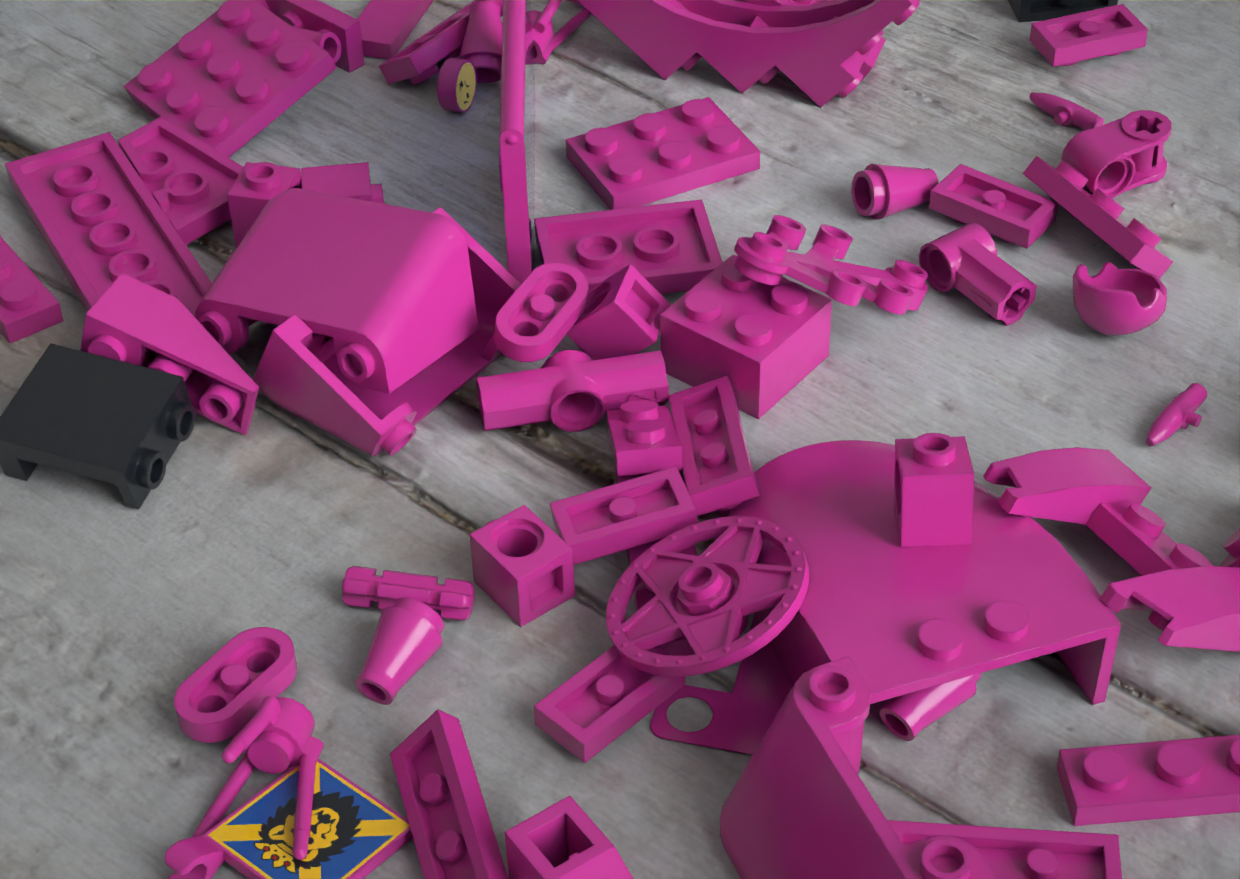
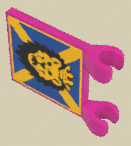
(346, 840)

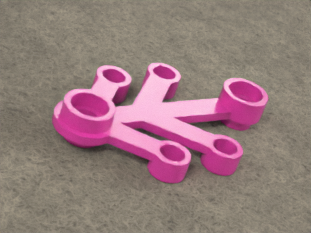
(767, 259)

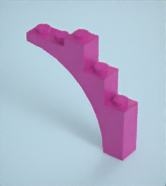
(749, 42)

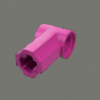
(970, 263)

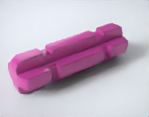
(363, 587)

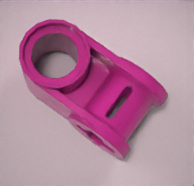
(1121, 152)

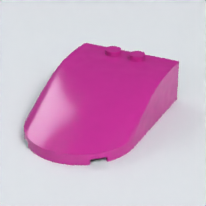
(926, 610)

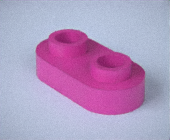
(531, 321)
(228, 688)

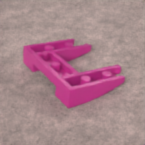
(1179, 586)

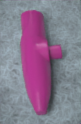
(1066, 112)
(1178, 414)

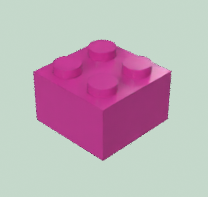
(746, 331)

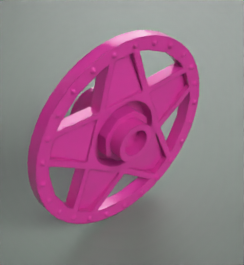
(707, 596)

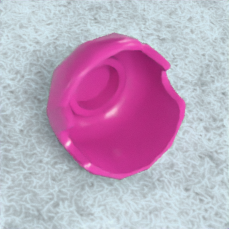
(1118, 299)

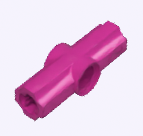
(571, 390)

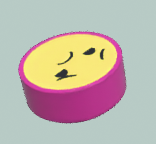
(456, 85)

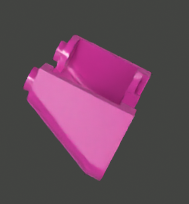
(361, 271)
(304, 375)
(807, 810)

